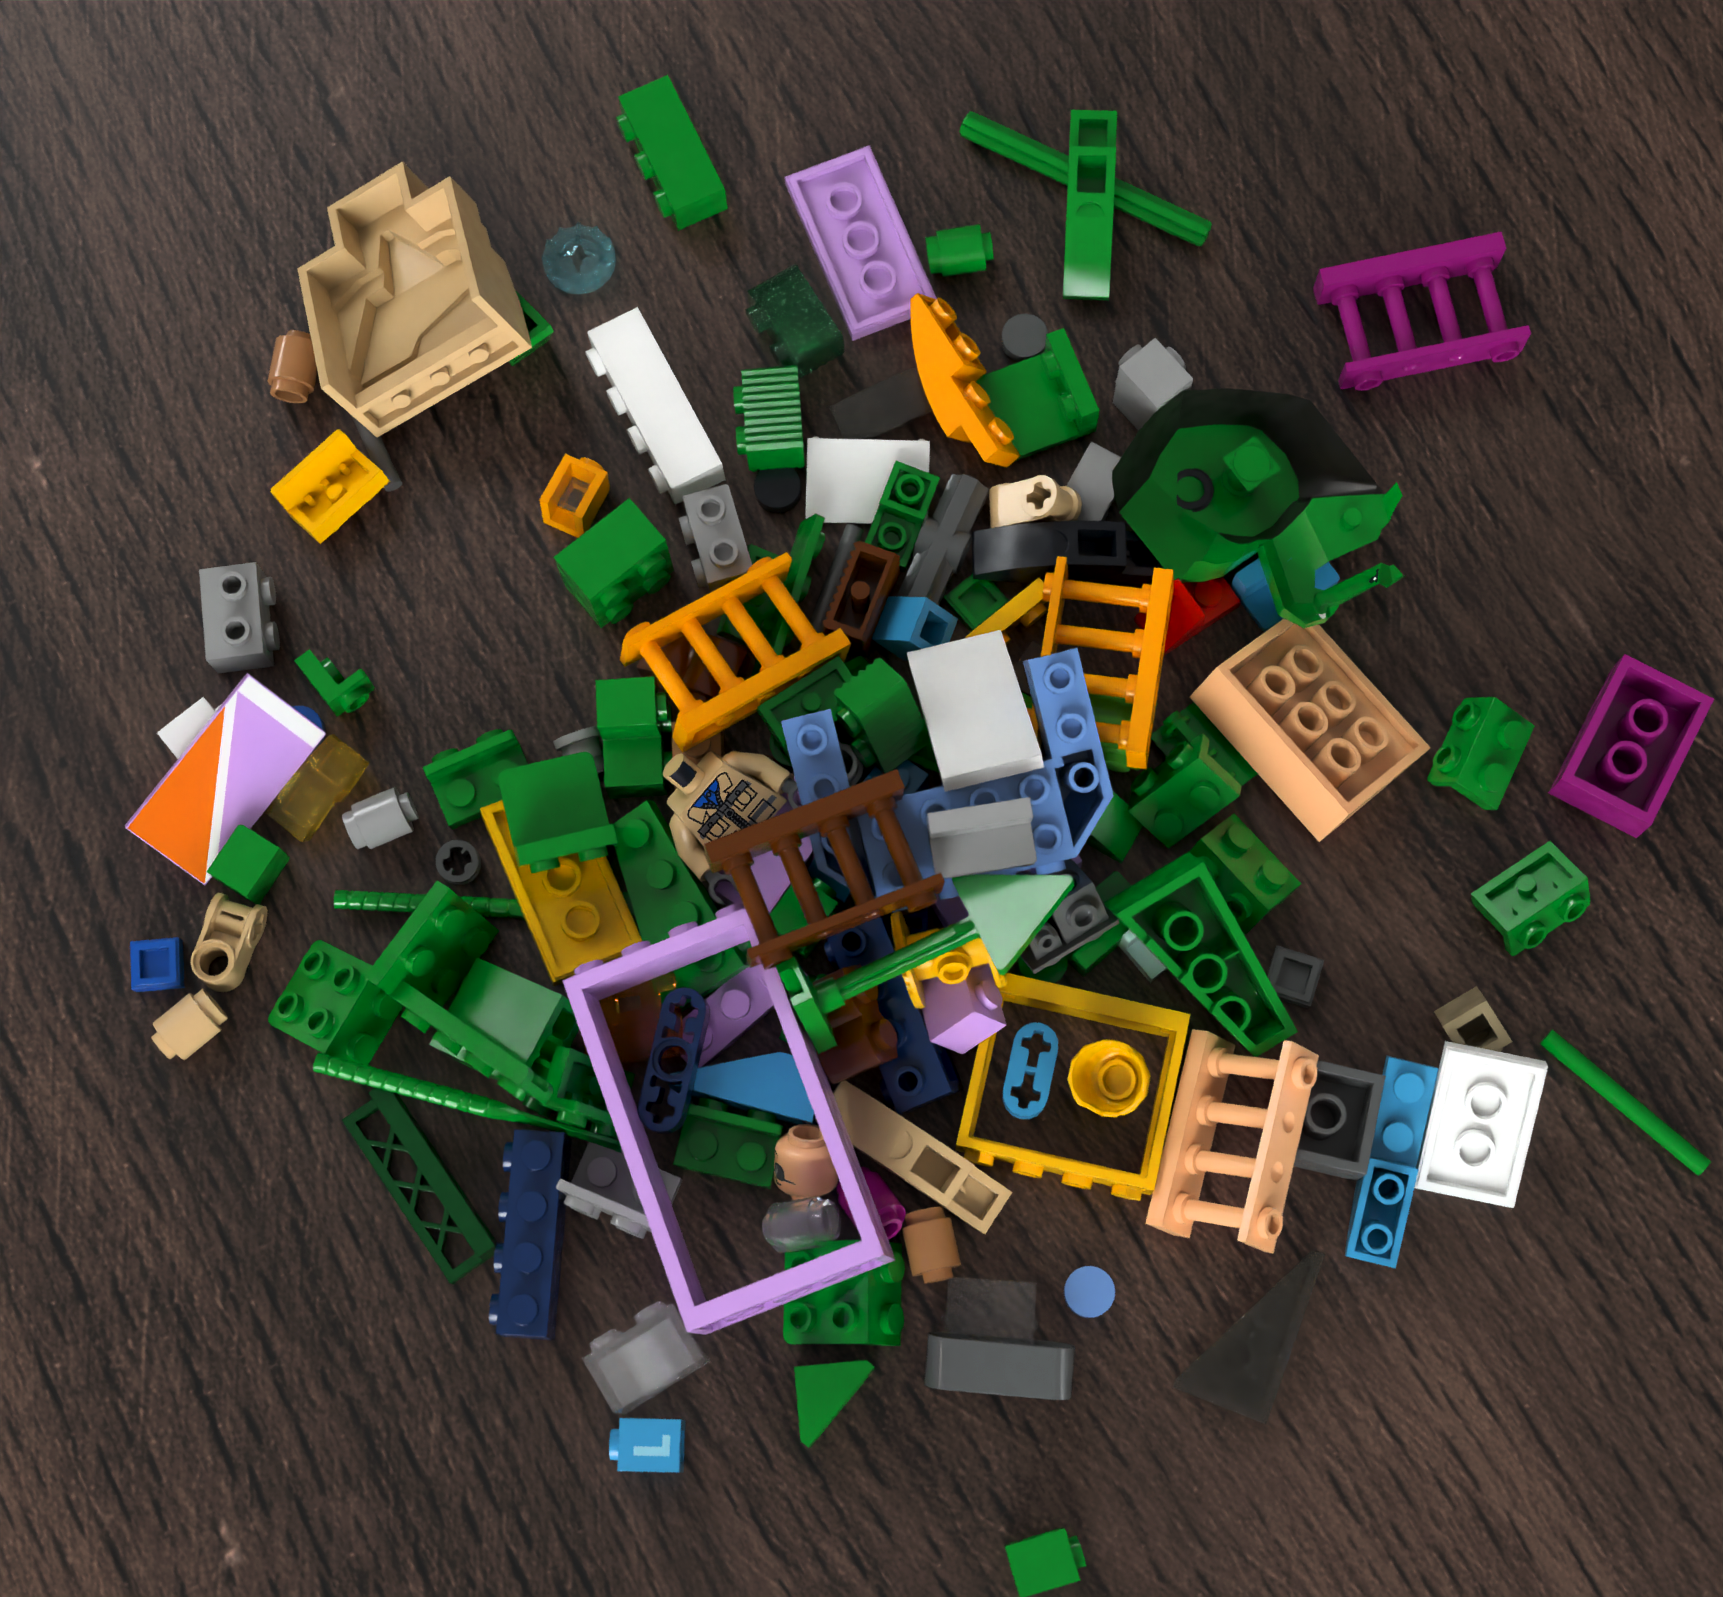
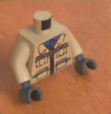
(722, 798)

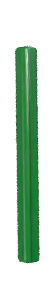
(1055, 166)

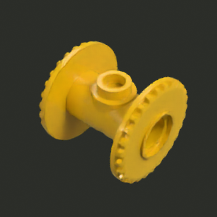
(949, 967)

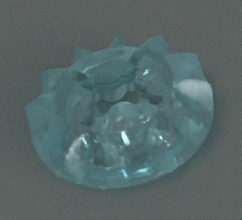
(594, 269)

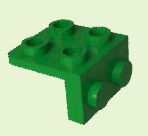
(556, 811)
(335, 1005)
(849, 1312)

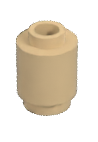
(188, 1025)

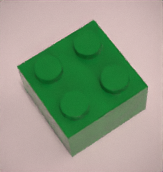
(615, 564)

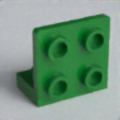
(1043, 397)

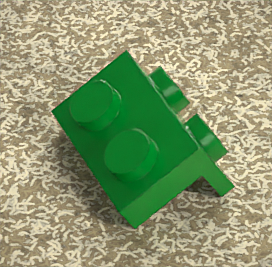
(805, 697)
(1481, 750)
(1181, 792)
(1244, 871)
(578, 1093)

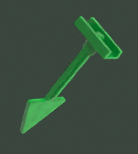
(1001, 912)

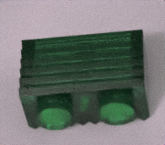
(794, 321)

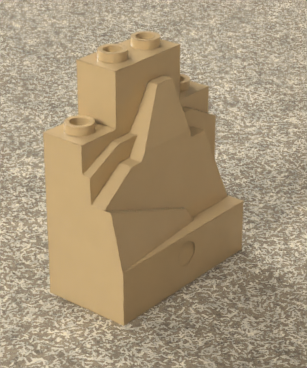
(408, 300)

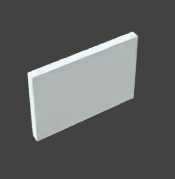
(851, 475)

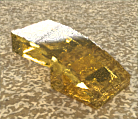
(316, 786)

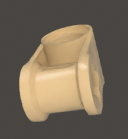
(1032, 502)
(227, 931)

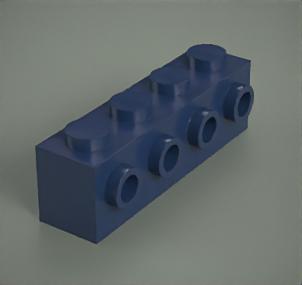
(923, 1069)
(533, 1235)

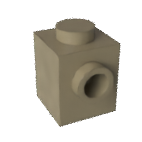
(1473, 1022)

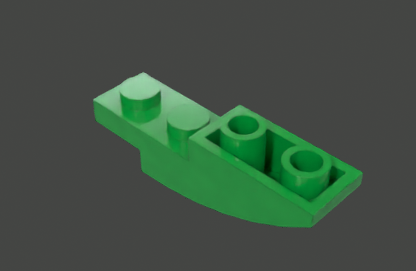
(1090, 204)

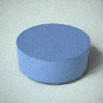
(1089, 1292)

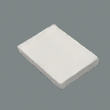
(1480, 1124)

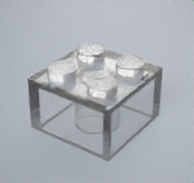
(645, 1358)

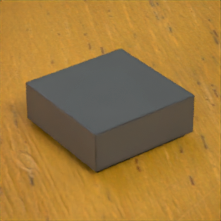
(1294, 976)

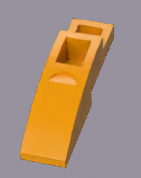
(949, 375)

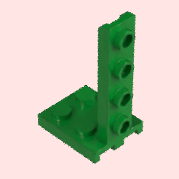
(426, 968)

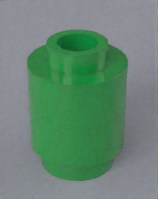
(959, 250)

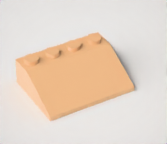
(1309, 724)

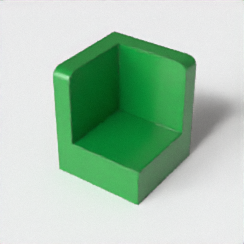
(248, 864)

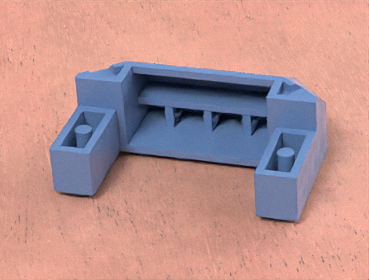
(1064, 794)

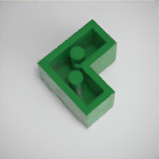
(633, 730)

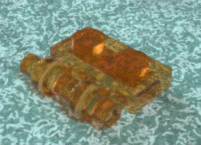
(635, 1029)

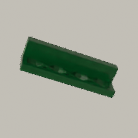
(435, 1172)

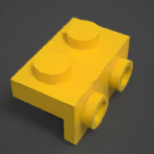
(329, 486)

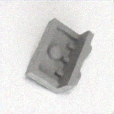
(717, 535)

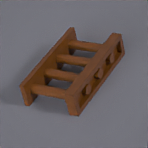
(830, 818)

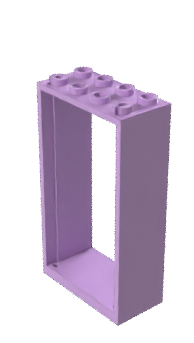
(645, 962)

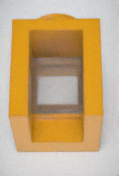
(574, 495)

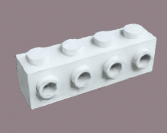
(655, 405)

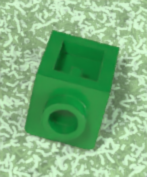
(336, 691)

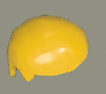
(1109, 1078)

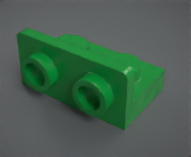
(469, 777)
(1533, 898)
(729, 1143)

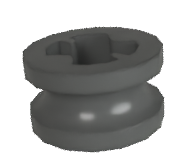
(445, 855)

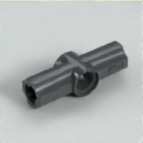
(945, 539)

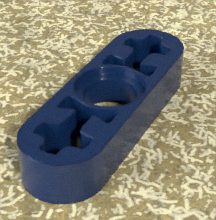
(693, 1026)

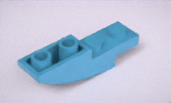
(1386, 1191)

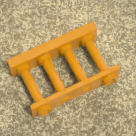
(1144, 644)
(737, 696)

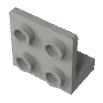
(607, 1186)

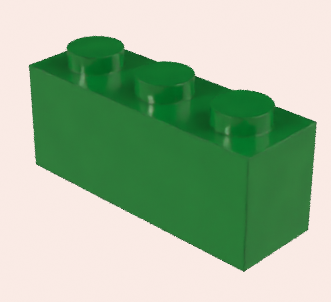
(671, 153)

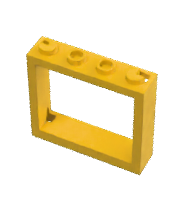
(1100, 1009)

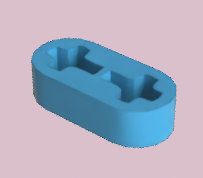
(1042, 1072)

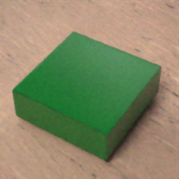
(975, 601)

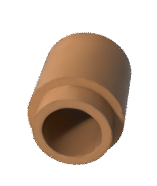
(293, 367)
(931, 1244)

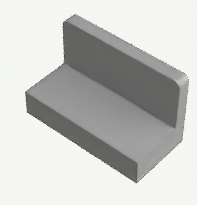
(982, 838)

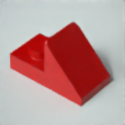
(1194, 609)

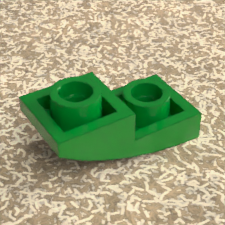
(902, 511)

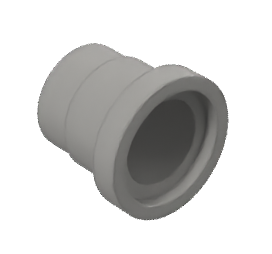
(582, 741)

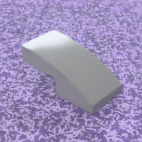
(1094, 482)

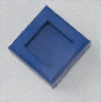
(157, 964)

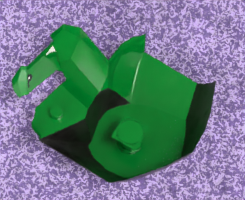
(1279, 492)

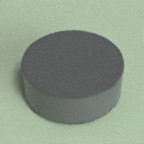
(1023, 337)

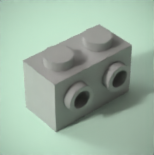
(1148, 381)
(238, 617)

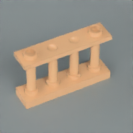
(1192, 1131)

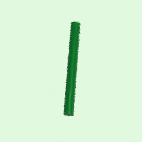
(1625, 1102)

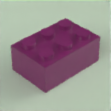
(1631, 746)

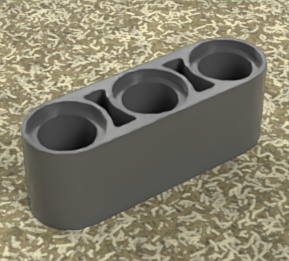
(999, 1365)

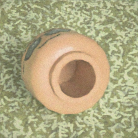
(804, 1163)

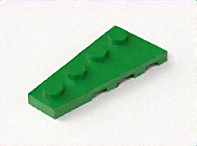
(669, 895)

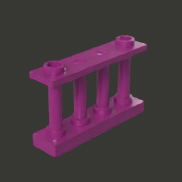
(1431, 268)

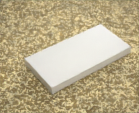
(974, 711)

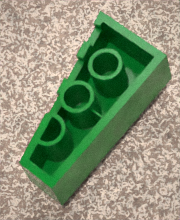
(1199, 942)

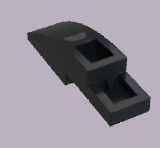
(1092, 551)

